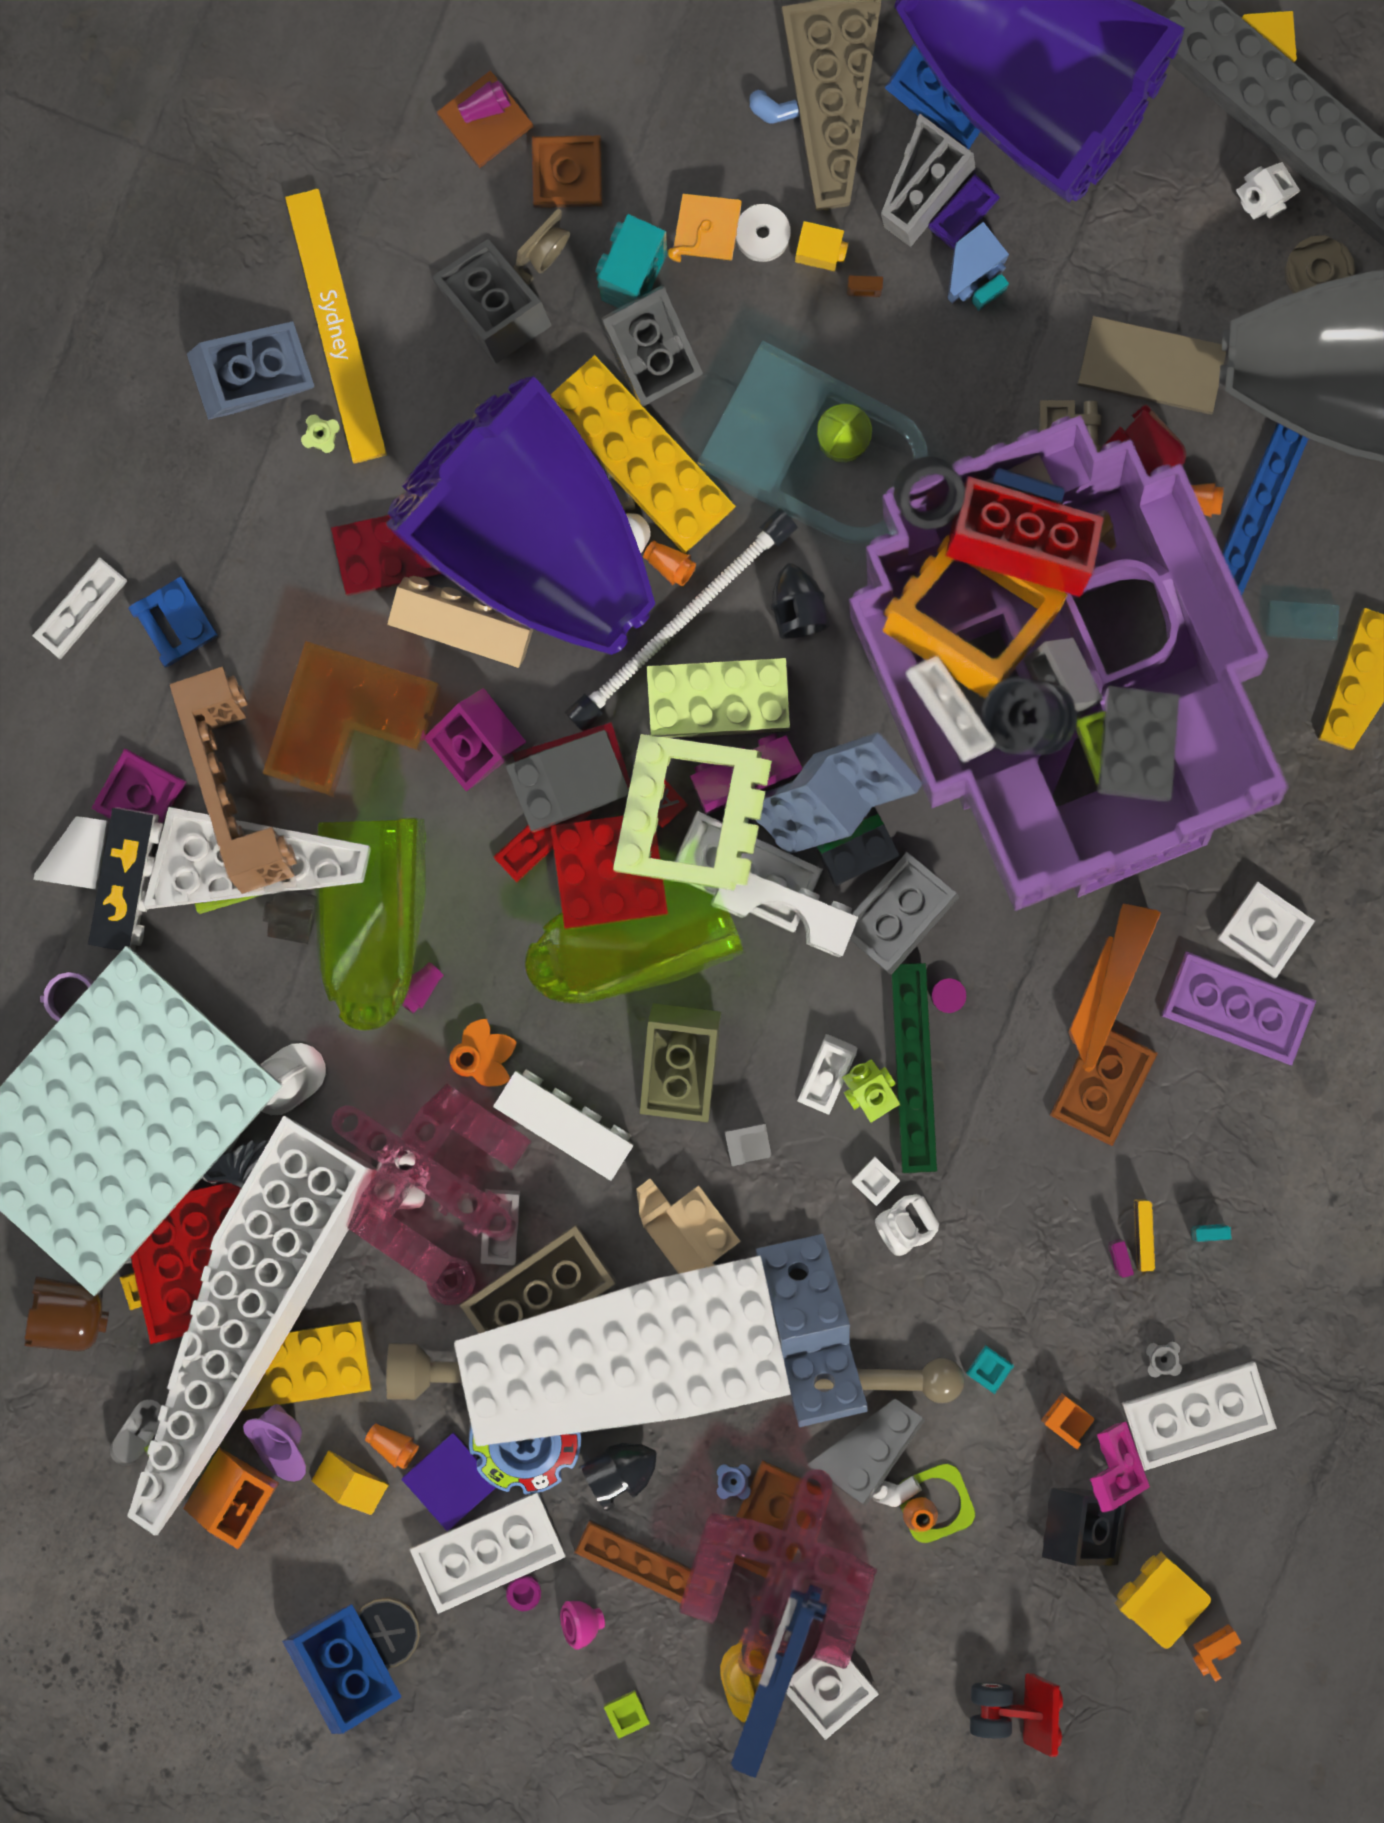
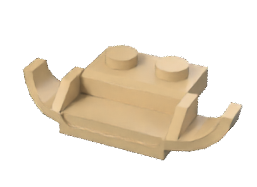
(688, 1231)

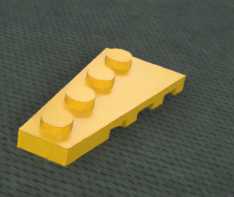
(1359, 686)

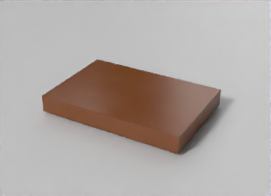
(1102, 1098)
(769, 1504)

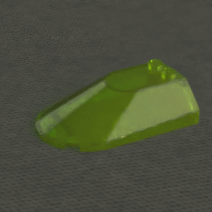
(373, 925)
(633, 954)

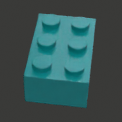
(632, 263)

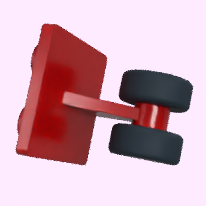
(1040, 1712)

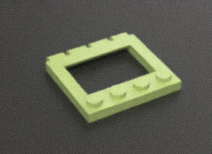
(736, 834)

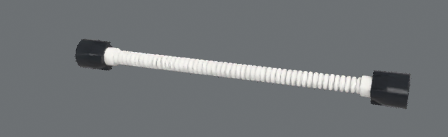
(774, 531)

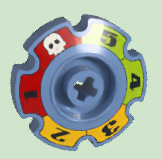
(527, 1463)

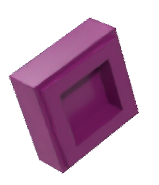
(1120, 1258)

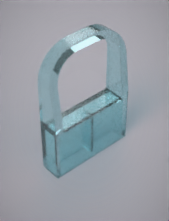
(770, 424)

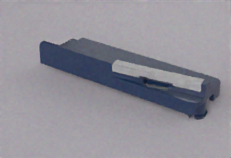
(776, 1679)

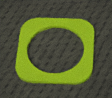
(966, 1514)

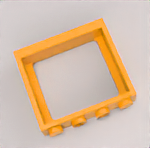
(960, 658)

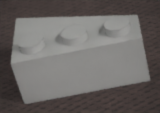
(926, 180)

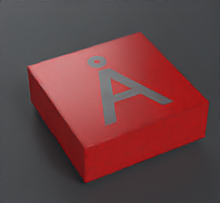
(670, 805)

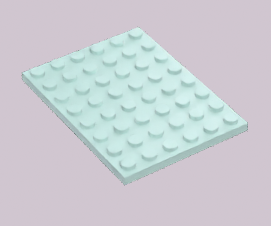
(119, 1118)

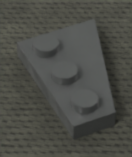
(870, 1451)

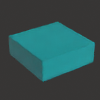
(989, 292)
(1211, 1232)
(989, 1369)

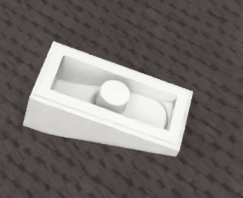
(826, 1074)

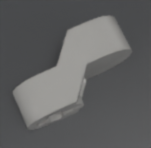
(126, 1445)

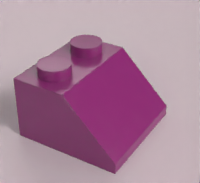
(474, 739)

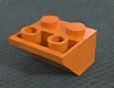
(230, 1498)

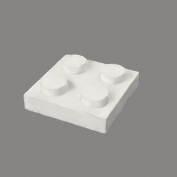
(1265, 930)
(829, 1693)

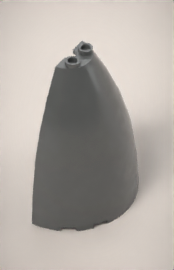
(1316, 363)

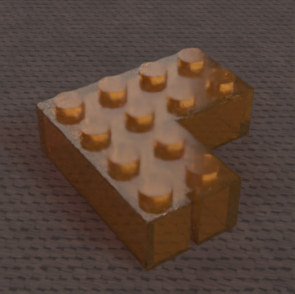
(331, 701)

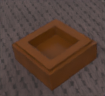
(864, 286)

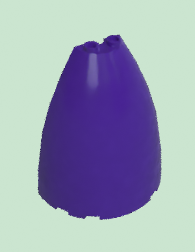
(1048, 78)
(528, 522)

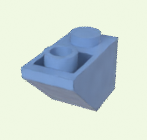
(974, 259)

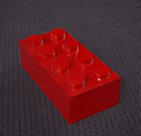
(1025, 537)

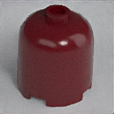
(1152, 440)

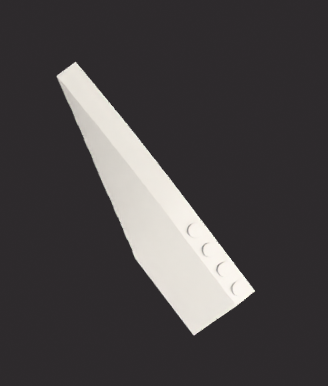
(249, 1299)

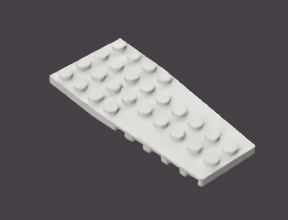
(628, 1357)

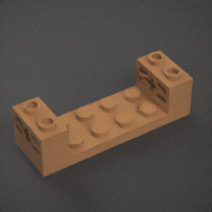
(203, 705)

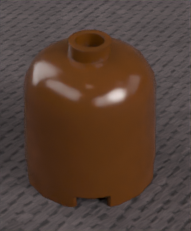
(64, 1316)

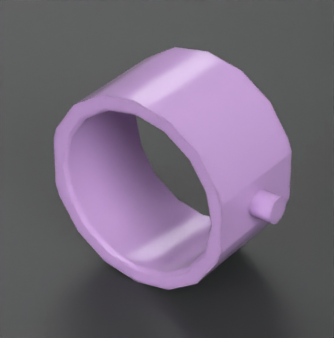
(47, 999)

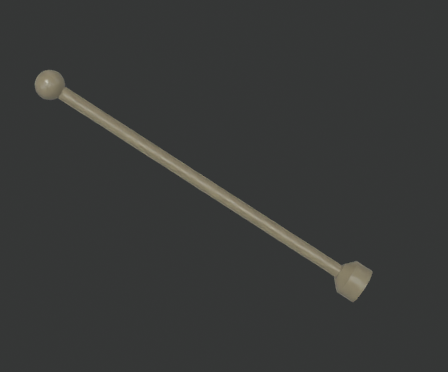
(412, 1372)

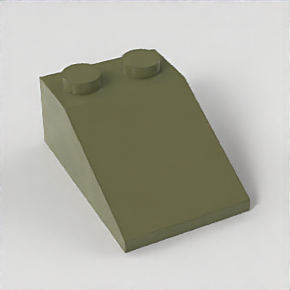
(680, 1062)

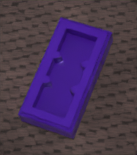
(963, 211)

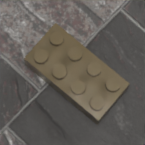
(548, 1280)

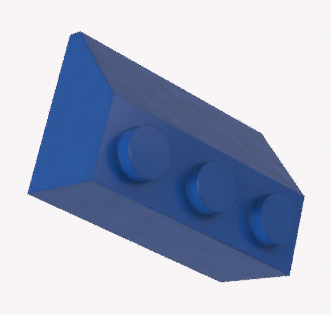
(342, 1669)

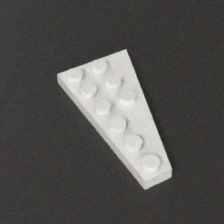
(193, 871)

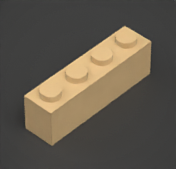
(458, 621)

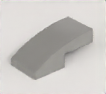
(502, 1251)

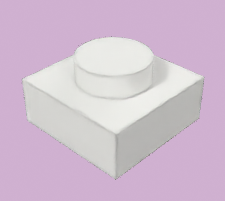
(875, 1181)

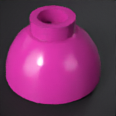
(580, 1623)

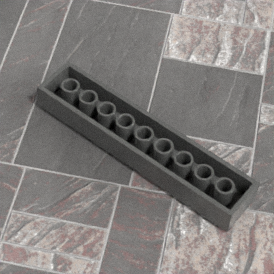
(1283, 108)

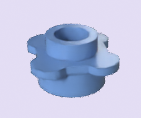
(725, 1487)

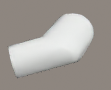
(894, 1494)

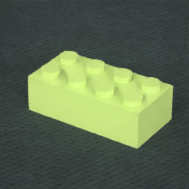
(718, 698)

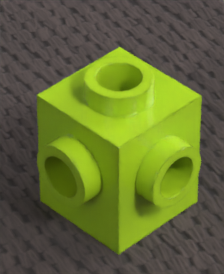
(870, 1090)

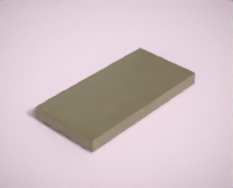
(1151, 365)

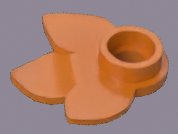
(488, 1054)

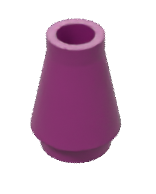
(485, 102)
(421, 987)

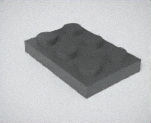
(1138, 744)
(900, 912)

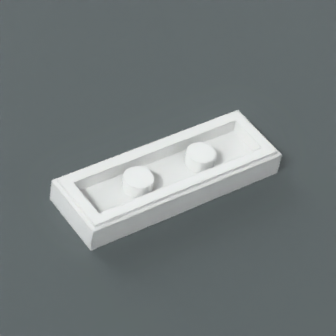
(79, 608)
(950, 708)

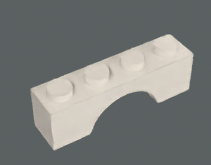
(825, 925)

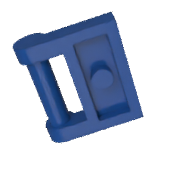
(182, 614)

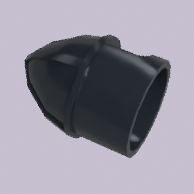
(798, 604)
(619, 1470)

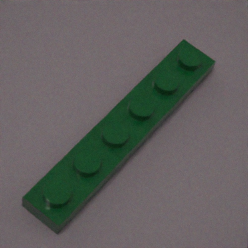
(914, 1068)

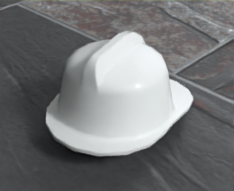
(300, 1072)

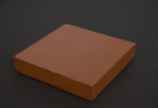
(488, 135)
(567, 171)

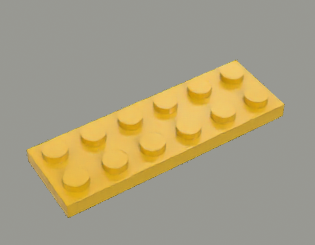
(642, 455)

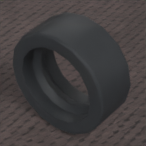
(946, 510)

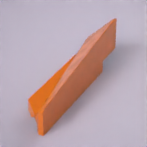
(1111, 981)

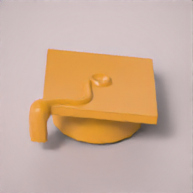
(706, 227)

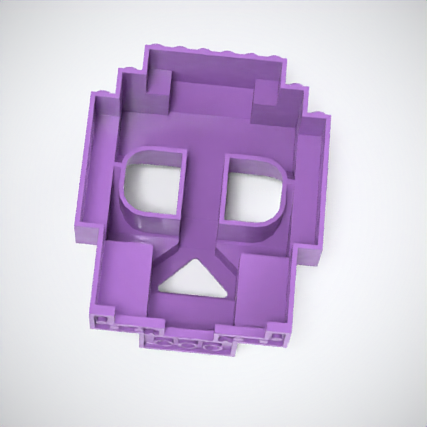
(1211, 647)

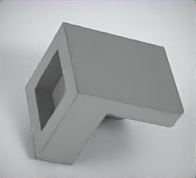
(748, 1144)

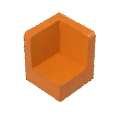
(1068, 1420)

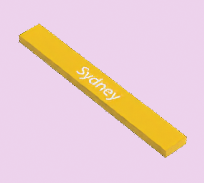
(336, 326)

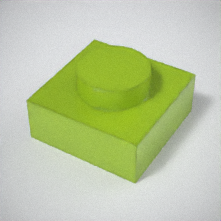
(626, 1714)

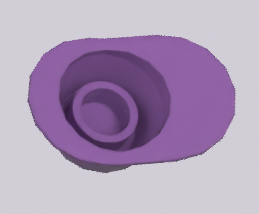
(277, 1442)

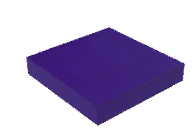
(448, 1481)

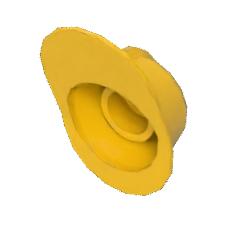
(737, 1686)

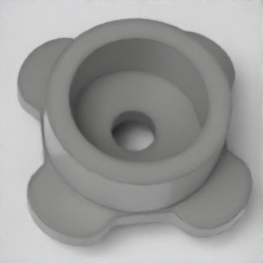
(1172, 1364)

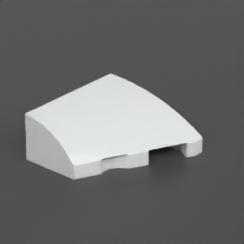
(77, 855)

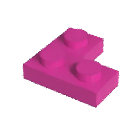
(1125, 1472)

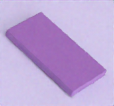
(1238, 1008)

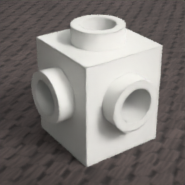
(1267, 191)

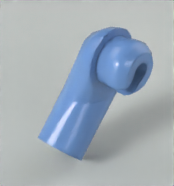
(770, 110)

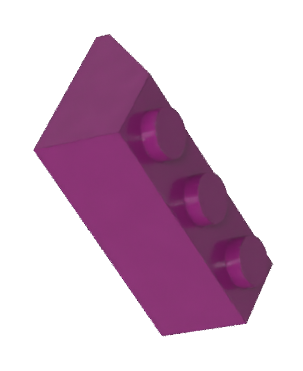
(714, 781)

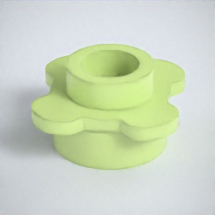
(326, 442)

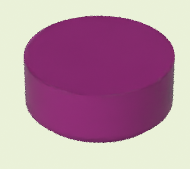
(948, 995)
(523, 1593)

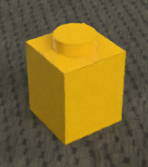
(821, 246)

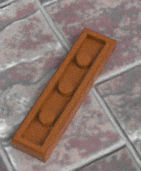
(633, 1560)

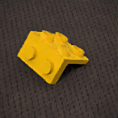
(1162, 1600)

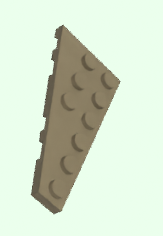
(831, 70)

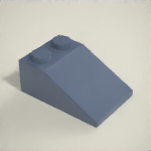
(249, 369)

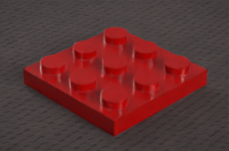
(588, 884)

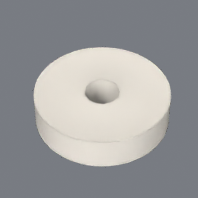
(763, 217)

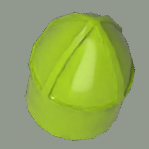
(844, 432)

